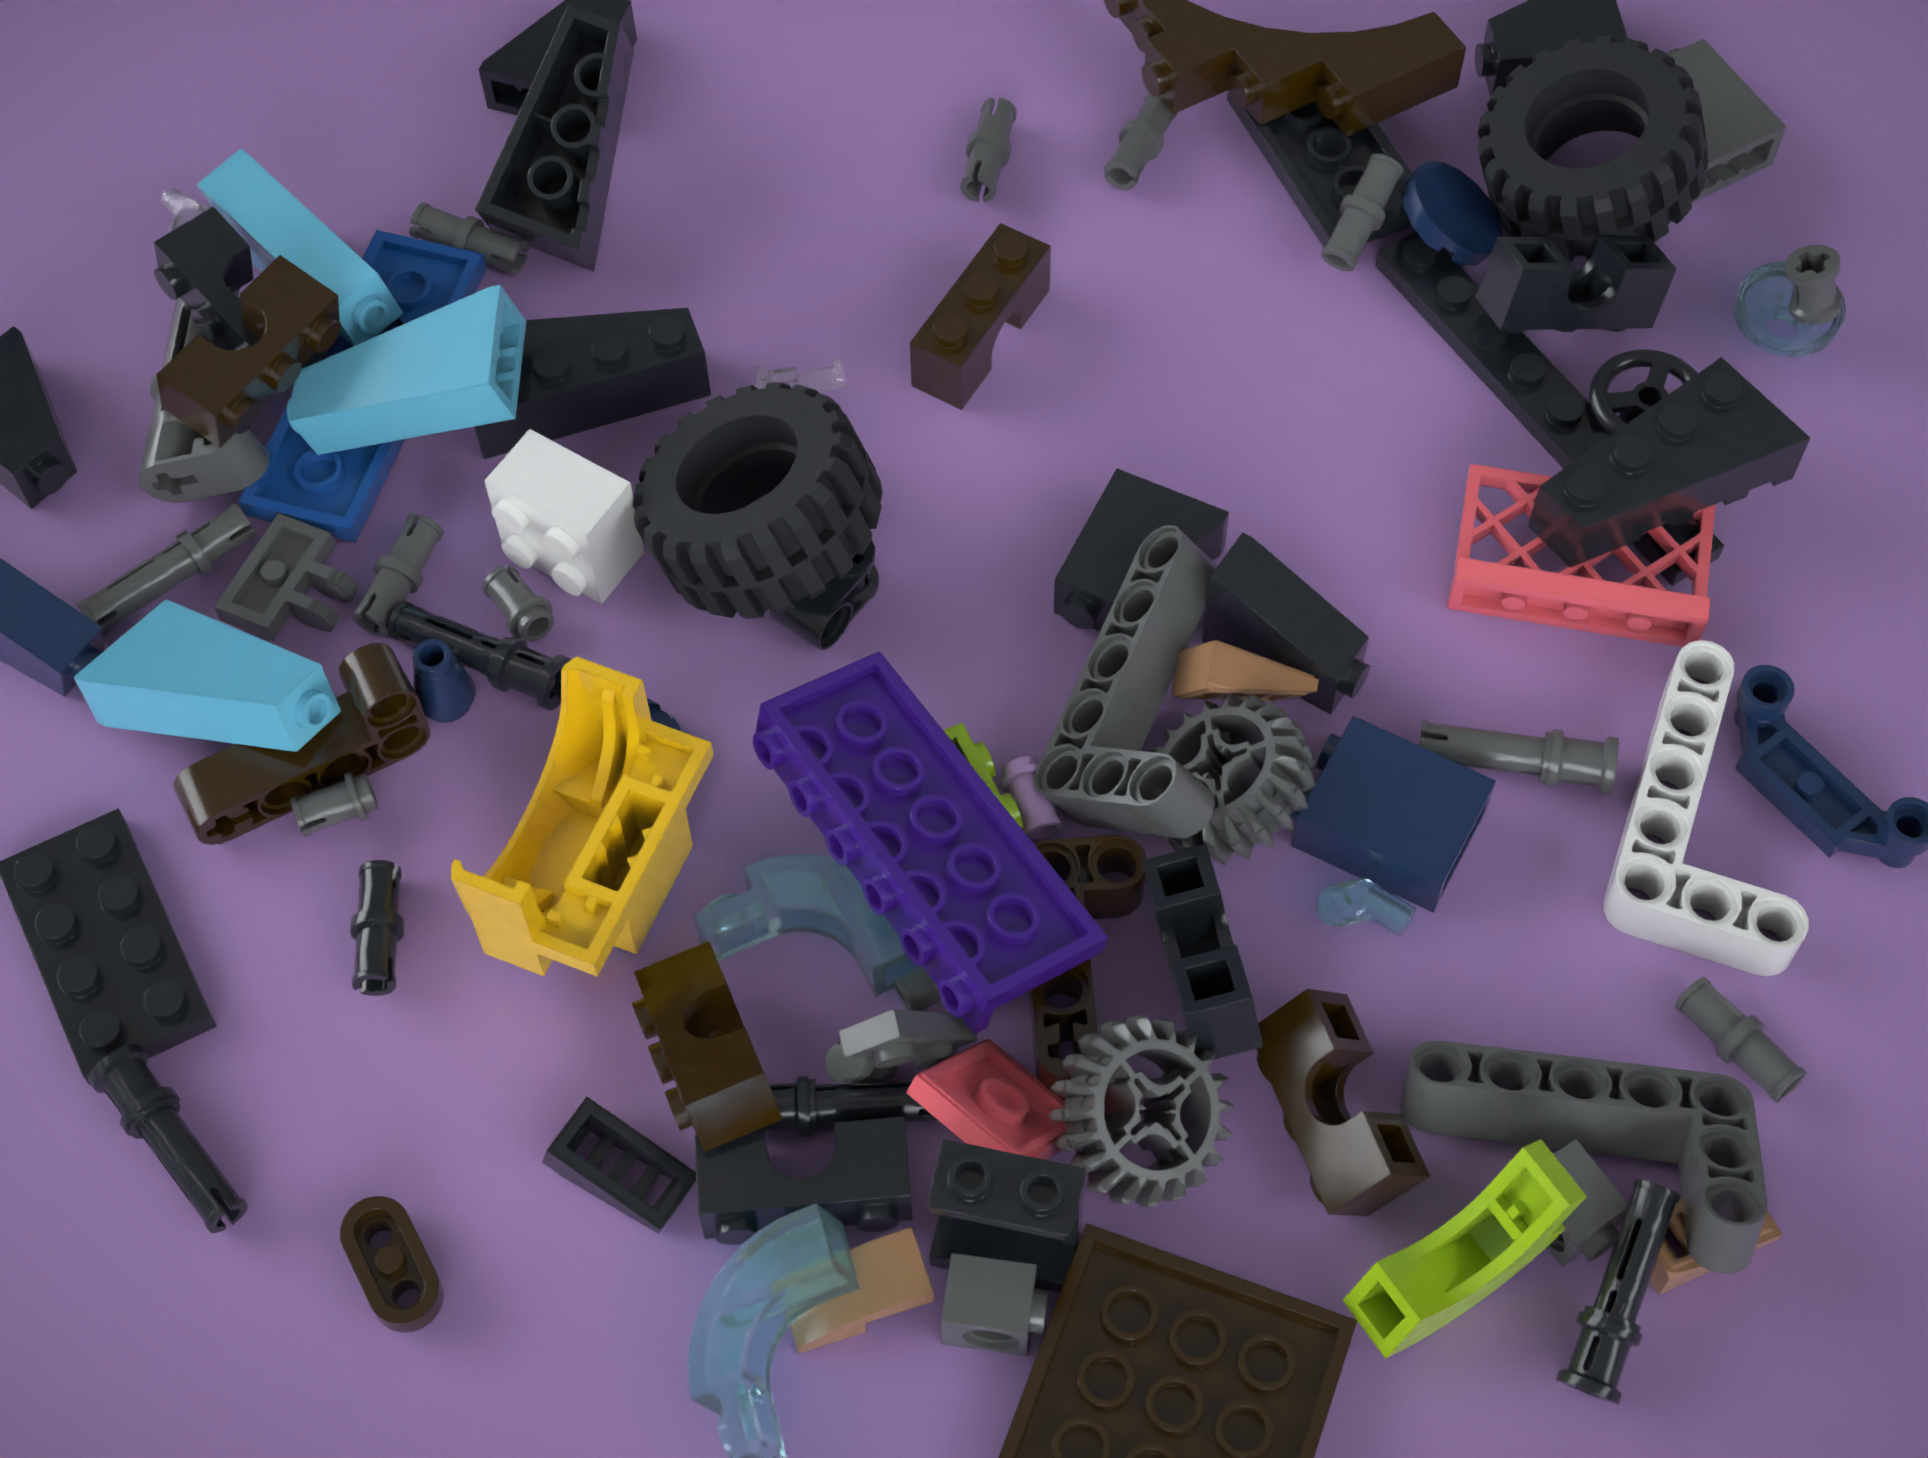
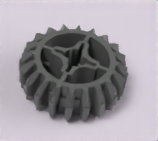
(1253, 767)
(1178, 1108)

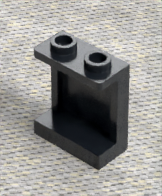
(1006, 1209)

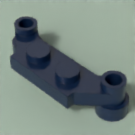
(1811, 788)

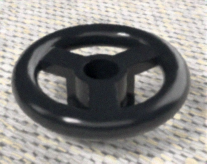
(1645, 395)

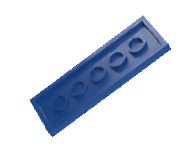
(342, 486)

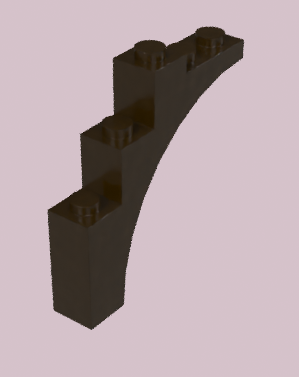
(1274, 71)

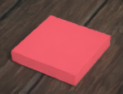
(991, 1102)

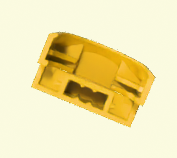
(596, 835)

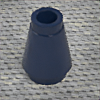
(441, 682)

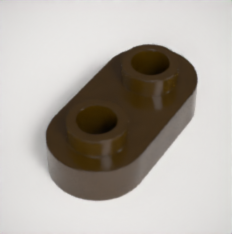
(393, 1267)

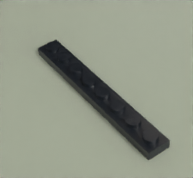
(1509, 367)

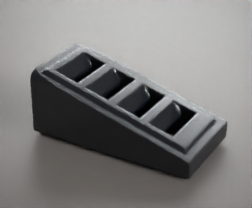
(615, 1132)

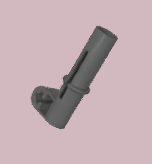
(180, 461)

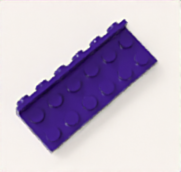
(924, 838)

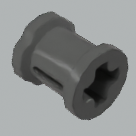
(1813, 276)

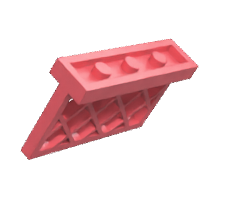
(1564, 597)

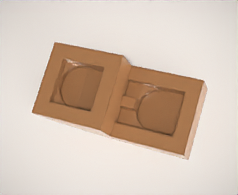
(889, 1282)

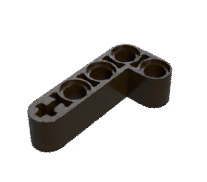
(254, 785)
(1081, 867)

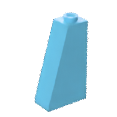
(281, 225)
(417, 379)
(207, 683)

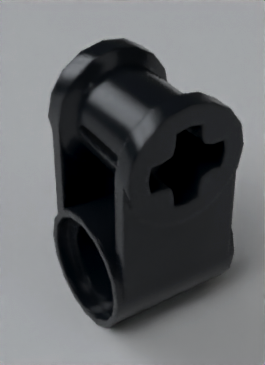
(828, 615)

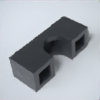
(204, 267)
(1537, 288)
(1202, 952)
(859, 1187)

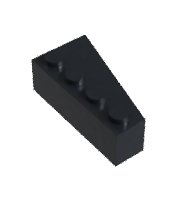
(564, 141)
(600, 372)
(1679, 456)

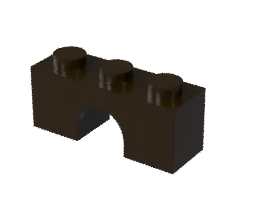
(957, 340)
(224, 389)
(703, 1048)
(1307, 1058)

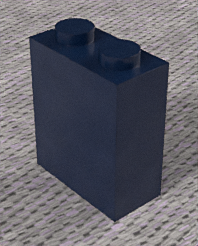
(1391, 812)

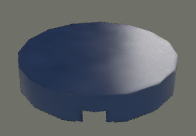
(1451, 212)

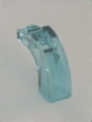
(805, 896)
(747, 1312)

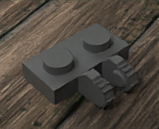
(278, 575)
(880, 1044)

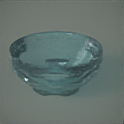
(1765, 297)

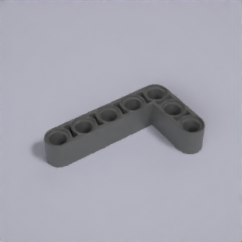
(1095, 753)
(1614, 1110)

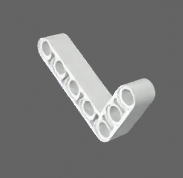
(1670, 814)

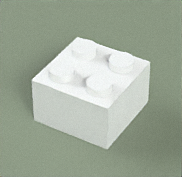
(564, 516)

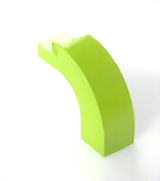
(1467, 1256)

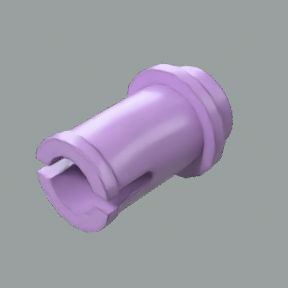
(1036, 811)

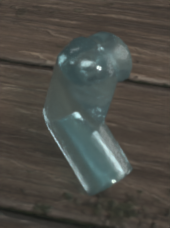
(1363, 901)

